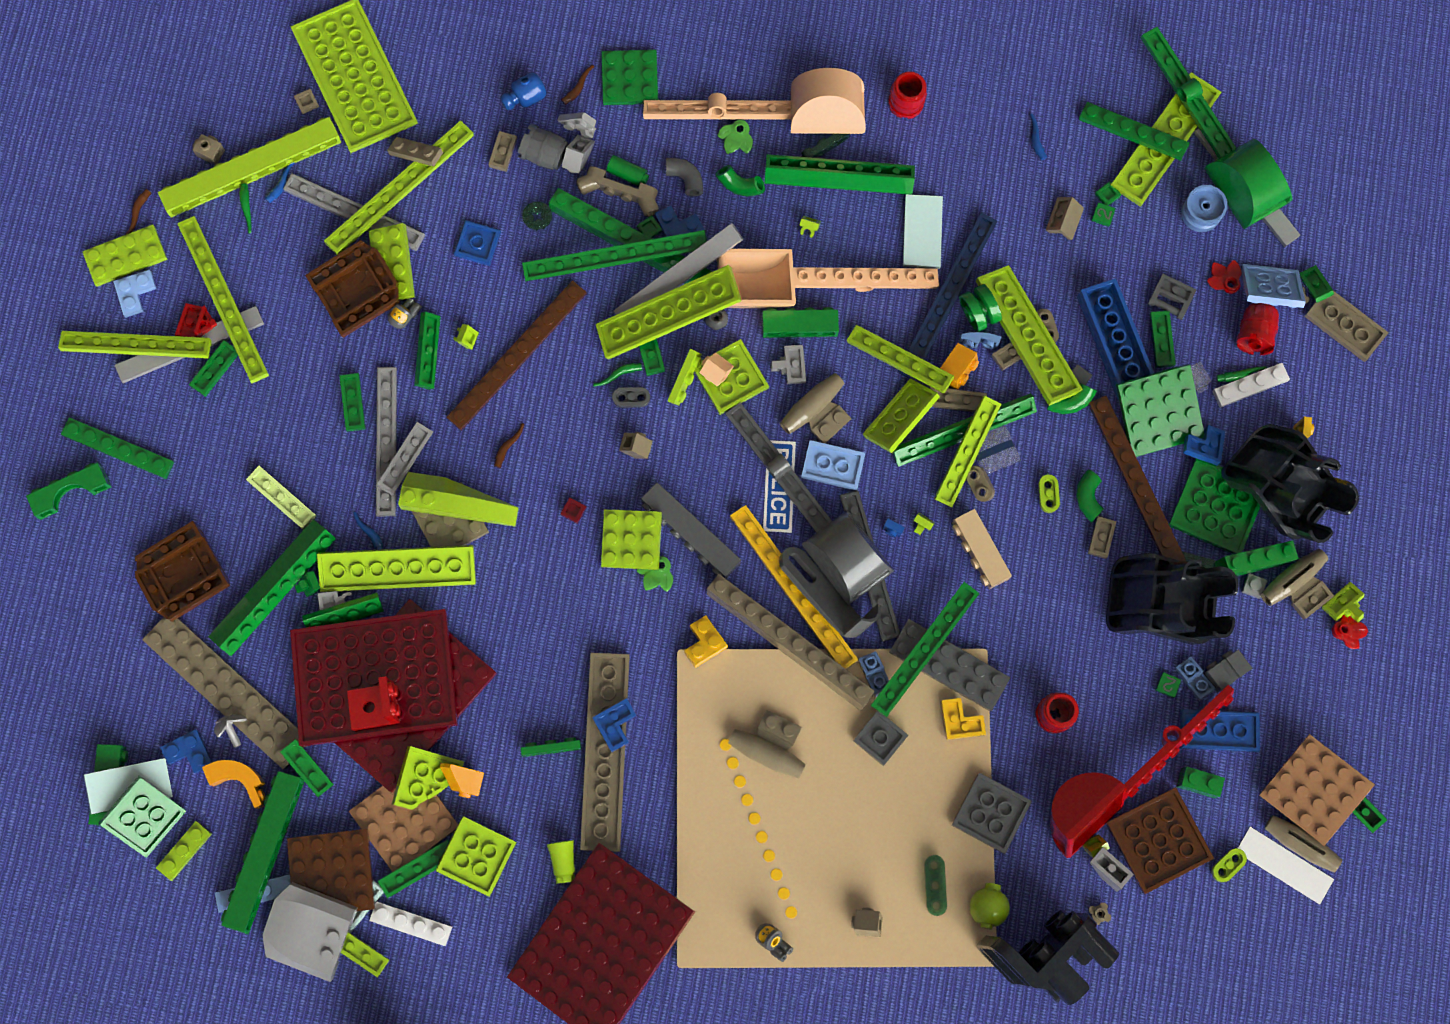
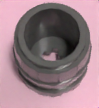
(543, 148)

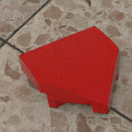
(194, 321)

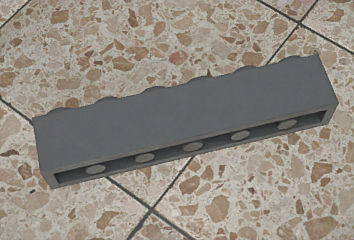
(691, 531)

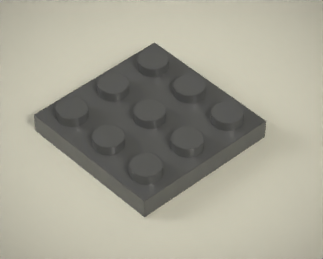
(991, 813)

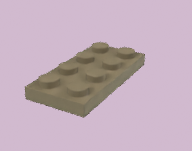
(1347, 325)

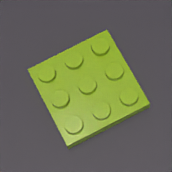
(741, 383)
(631, 539)
(475, 856)

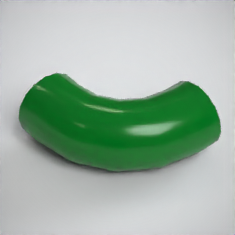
(738, 184)
(1074, 403)
(1086, 495)

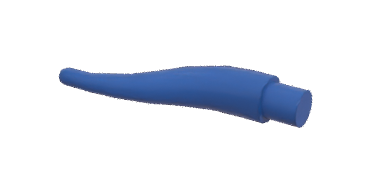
(1037, 146)
(278, 189)
(375, 538)

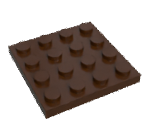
(1159, 840)
(334, 866)

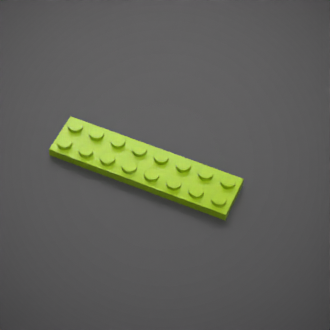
(1147, 165)
(668, 312)
(1031, 337)
(396, 568)

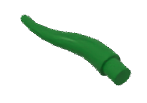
(244, 200)
(627, 368)
(1236, 375)

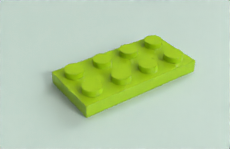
(394, 248)
(124, 255)
(901, 415)

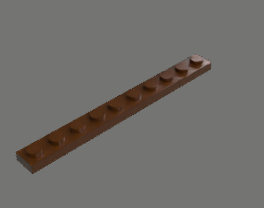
(516, 355)
(1135, 479)

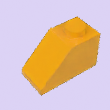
(462, 779)

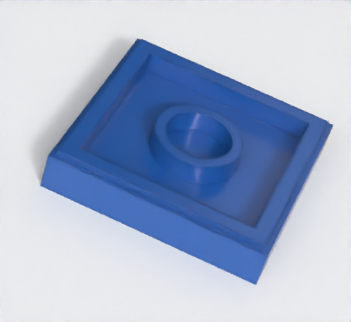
(477, 243)

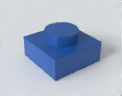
(893, 529)

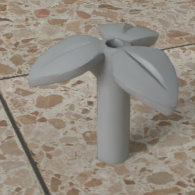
(225, 723)

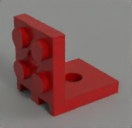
(385, 702)

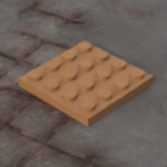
(1316, 789)
(402, 832)

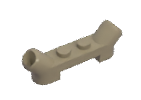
(596, 179)

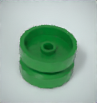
(980, 307)

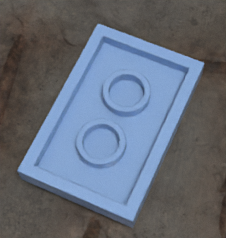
(833, 465)

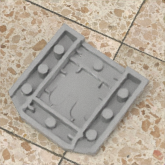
(307, 930)

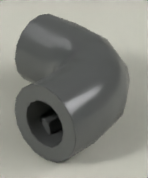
(687, 172)

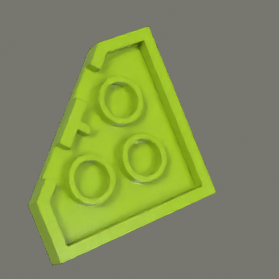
(420, 777)

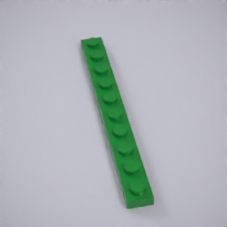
(614, 255)

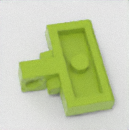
(1345, 603)

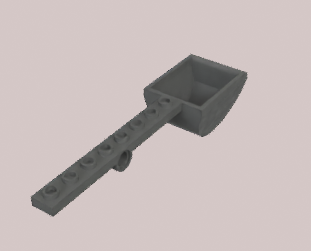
(839, 545)

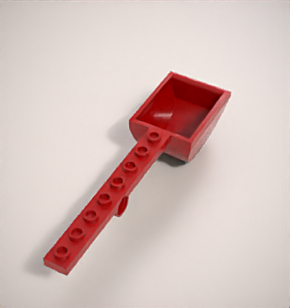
(1094, 798)

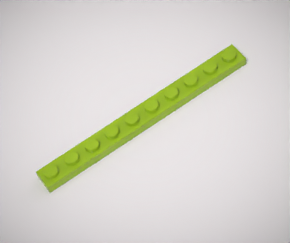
(395, 191)
(223, 299)

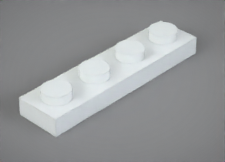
(1251, 385)
(411, 923)

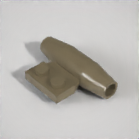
(818, 410)
(1299, 583)
(771, 744)
(1303, 844)

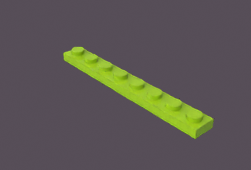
(134, 344)

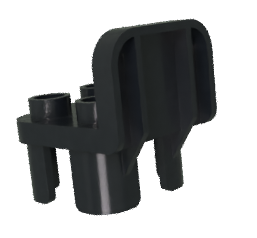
(1290, 481)
(1169, 598)
(1045, 963)

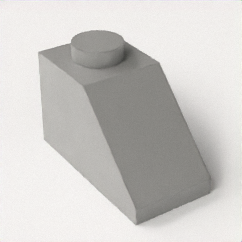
(577, 154)
(1111, 869)

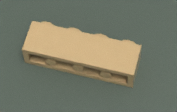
(981, 549)

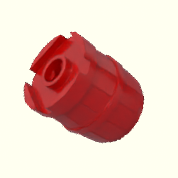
(907, 95)
(1258, 329)
(1066, 707)

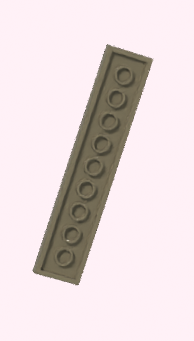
(223, 687)
(602, 767)

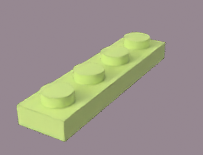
(281, 497)

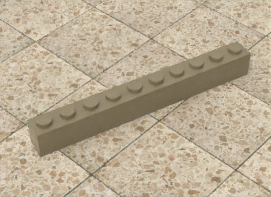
(790, 642)

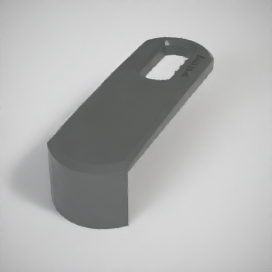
(824, 596)

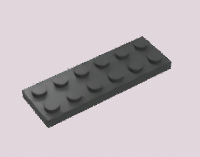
(955, 668)

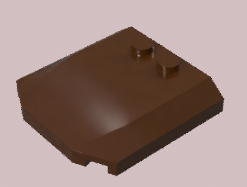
(355, 287)
(180, 572)

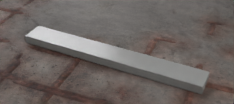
(342, 206)
(1275, 221)
(686, 267)
(144, 364)
(386, 435)

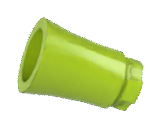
(562, 860)

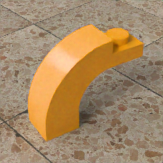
(226, 770)

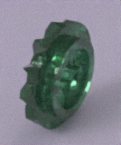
(535, 208)

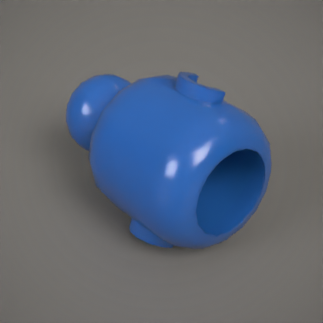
(526, 91)

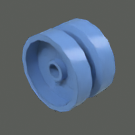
(1204, 208)

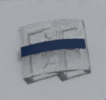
(997, 451)

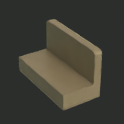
(1065, 217)

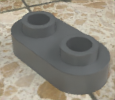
(631, 395)

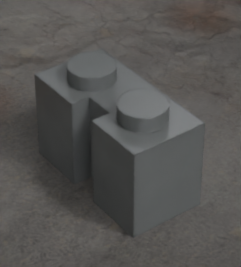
(1228, 670)

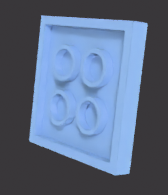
(1273, 286)

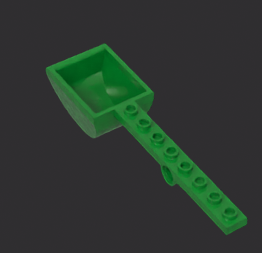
(1244, 173)

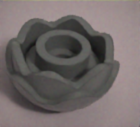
(719, 323)

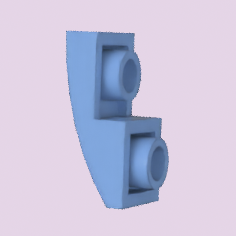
(972, 340)
(874, 672)
(1195, 679)

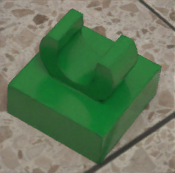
(308, 584)

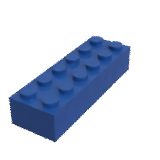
(1114, 332)

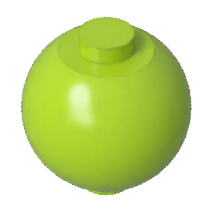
(989, 906)

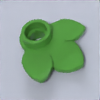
(735, 139)
(660, 577)

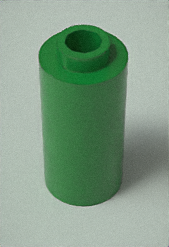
(627, 171)

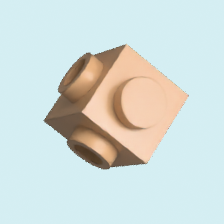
(715, 369)

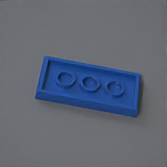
(1225, 732)

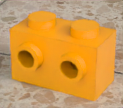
(960, 364)

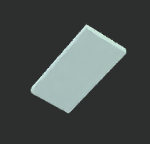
(922, 231)
(108, 785)

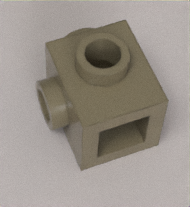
(208, 149)
(636, 445)
(867, 922)

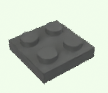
(880, 738)

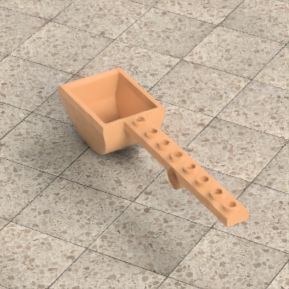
(820, 103)
(770, 280)

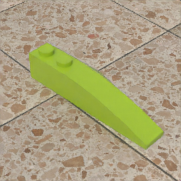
(452, 499)

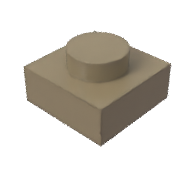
(306, 101)

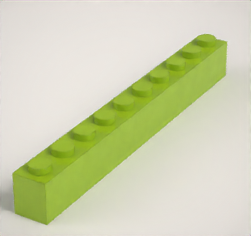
(249, 167)

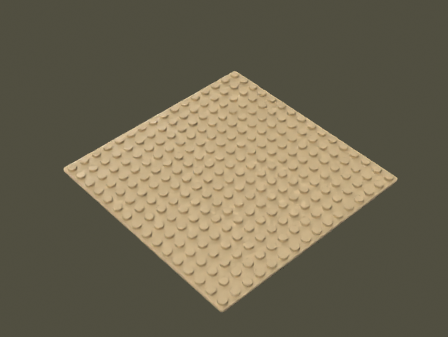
(839, 832)

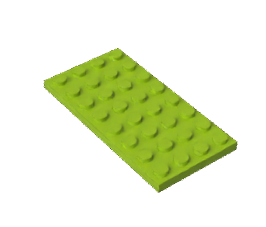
(354, 75)

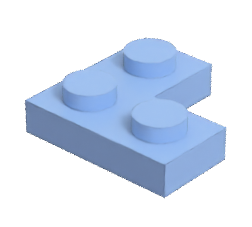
(130, 288)

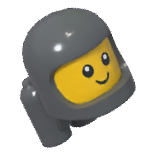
(402, 314)
(770, 939)

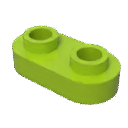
(1049, 494)
(1226, 863)

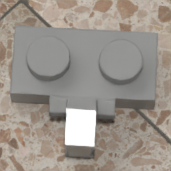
(579, 121)
(791, 364)

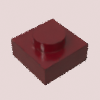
(573, 510)

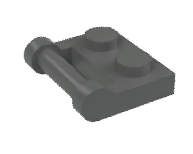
(1174, 291)

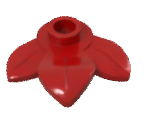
(1224, 275)
(1351, 631)

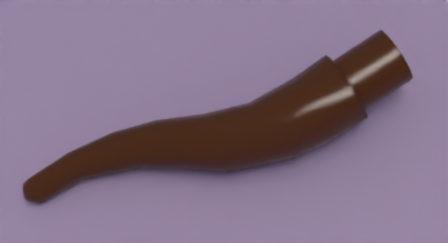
(575, 92)
(138, 203)
(501, 453)

